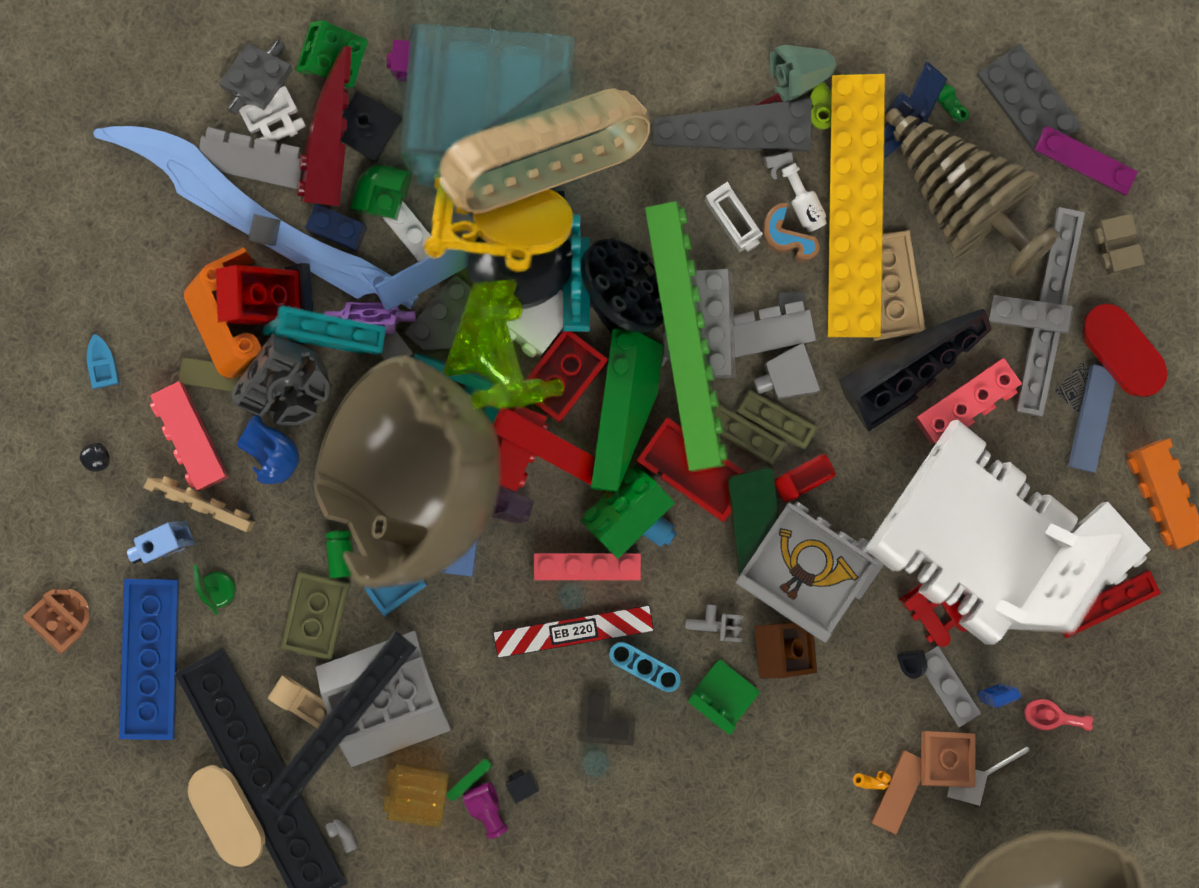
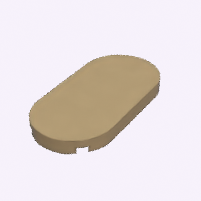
(226, 815)

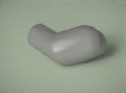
(345, 834)

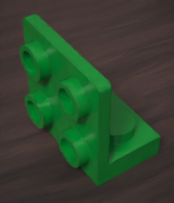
(323, 46)
(723, 696)

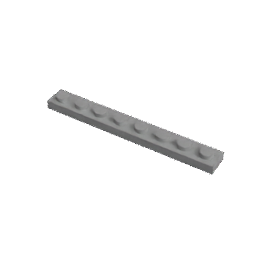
(1054, 290)

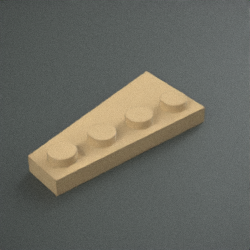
(216, 507)

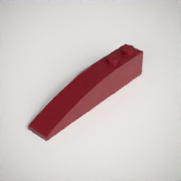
(324, 152)

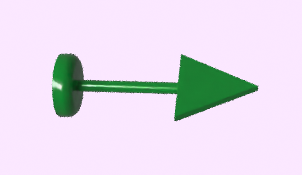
(214, 589)

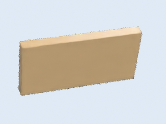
(900, 289)

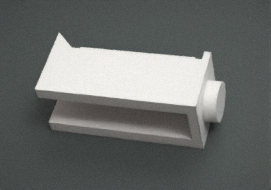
(749, 240)

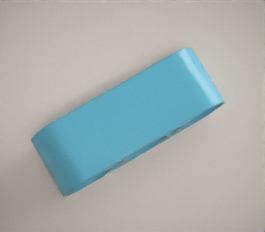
(653, 676)

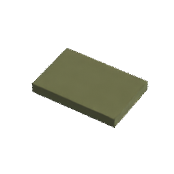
(315, 615)

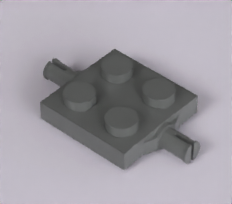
(256, 76)

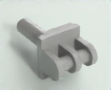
(712, 625)

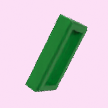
(469, 779)

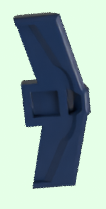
(918, 104)

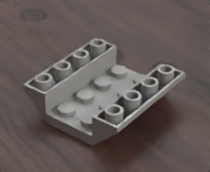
(398, 717)

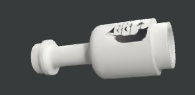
(806, 203)

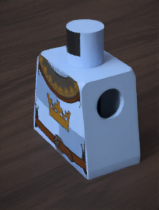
(161, 542)

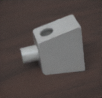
(788, 375)

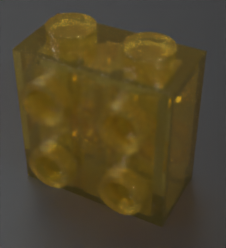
(416, 795)

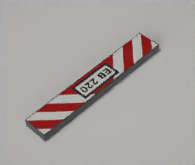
(573, 631)

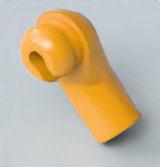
(869, 782)

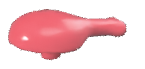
(1048, 716)

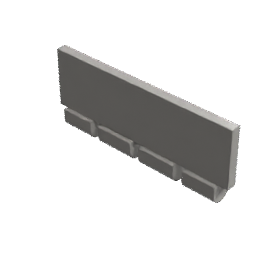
(255, 162)
(773, 329)

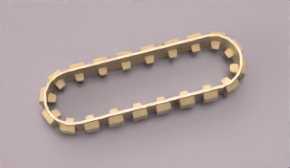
(467, 159)

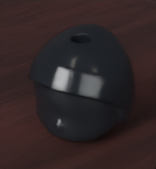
(95, 457)

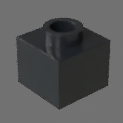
(521, 785)

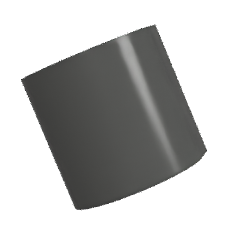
(264, 230)

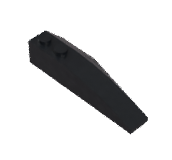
(899, 373)

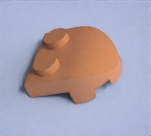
(59, 618)

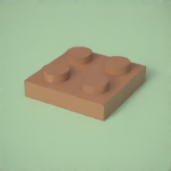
(948, 759)

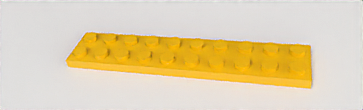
(856, 206)

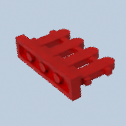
(924, 612)

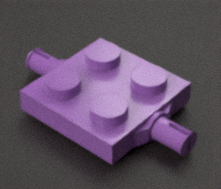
(374, 314)

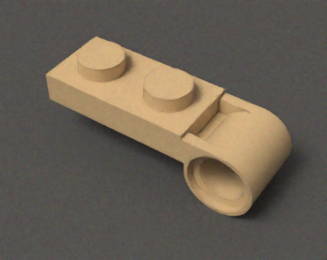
(299, 700)

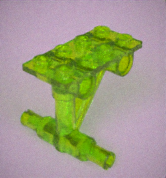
(487, 348)

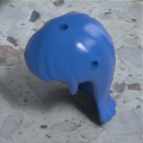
(271, 449)

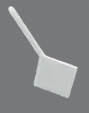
(974, 795)

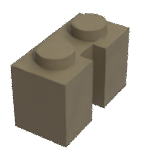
(1118, 244)

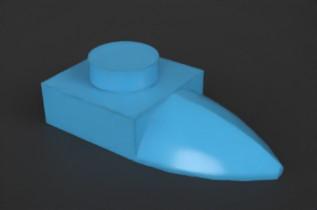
(101, 364)

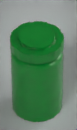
(336, 545)

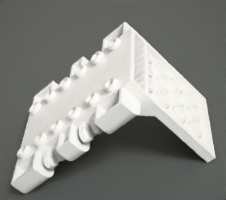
(986, 542)

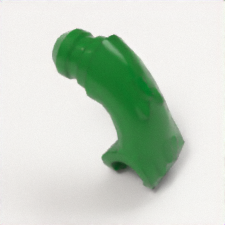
(952, 105)

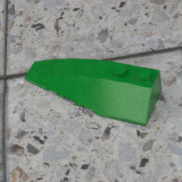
(627, 402)

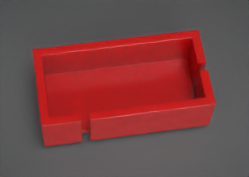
(704, 488)

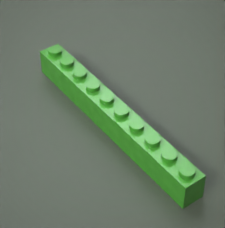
(685, 336)

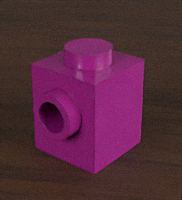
(399, 59)

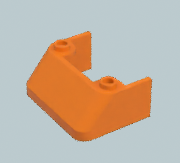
(228, 354)

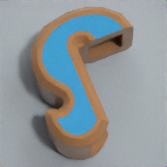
(784, 240)

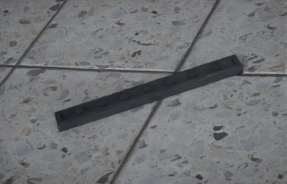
(337, 724)

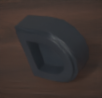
(913, 663)

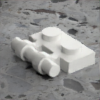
(279, 108)

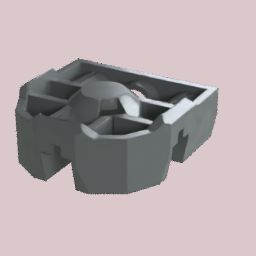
(284, 359)

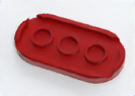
(1124, 350)

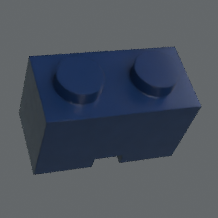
(336, 228)

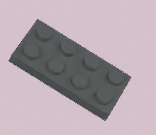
(1027, 96)

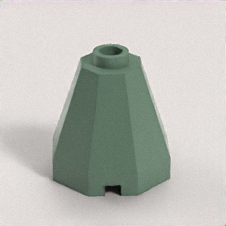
(800, 69)

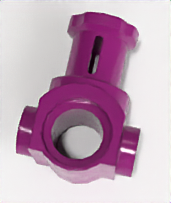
(484, 805)

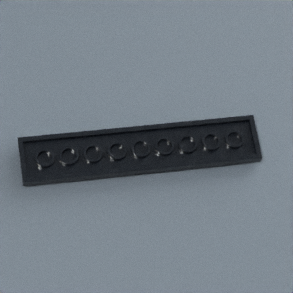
(256, 763)

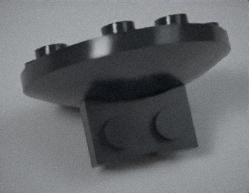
(536, 284)
(621, 287)

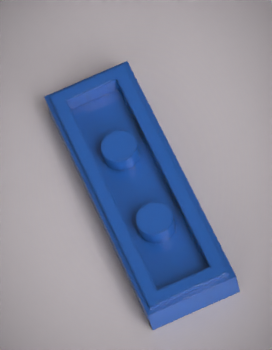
(998, 695)

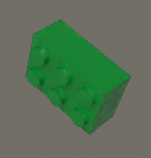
(627, 514)

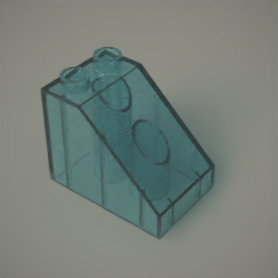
(474, 82)

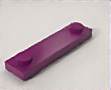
(1085, 161)

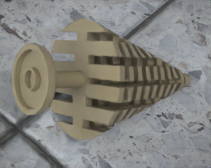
(970, 191)

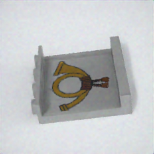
(807, 571)

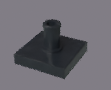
(369, 126)

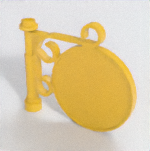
(513, 230)

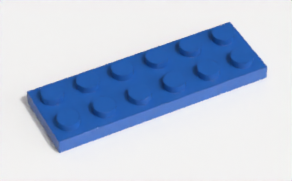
(149, 659)

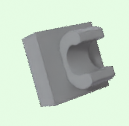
(776, 161)

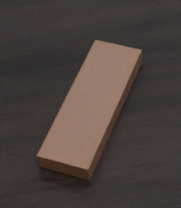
(899, 793)

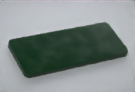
(752, 511)

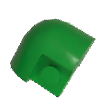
(381, 191)

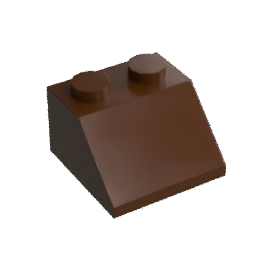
(784, 650)

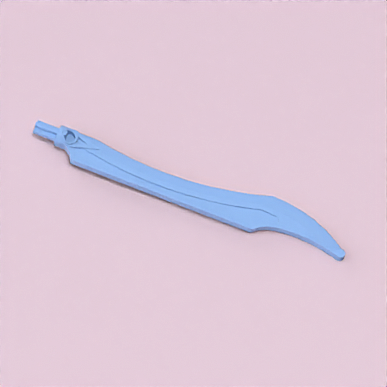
(208, 188)

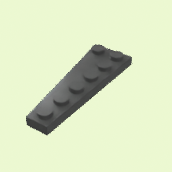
(757, 127)

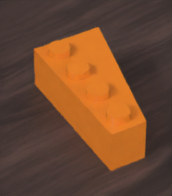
(1165, 493)

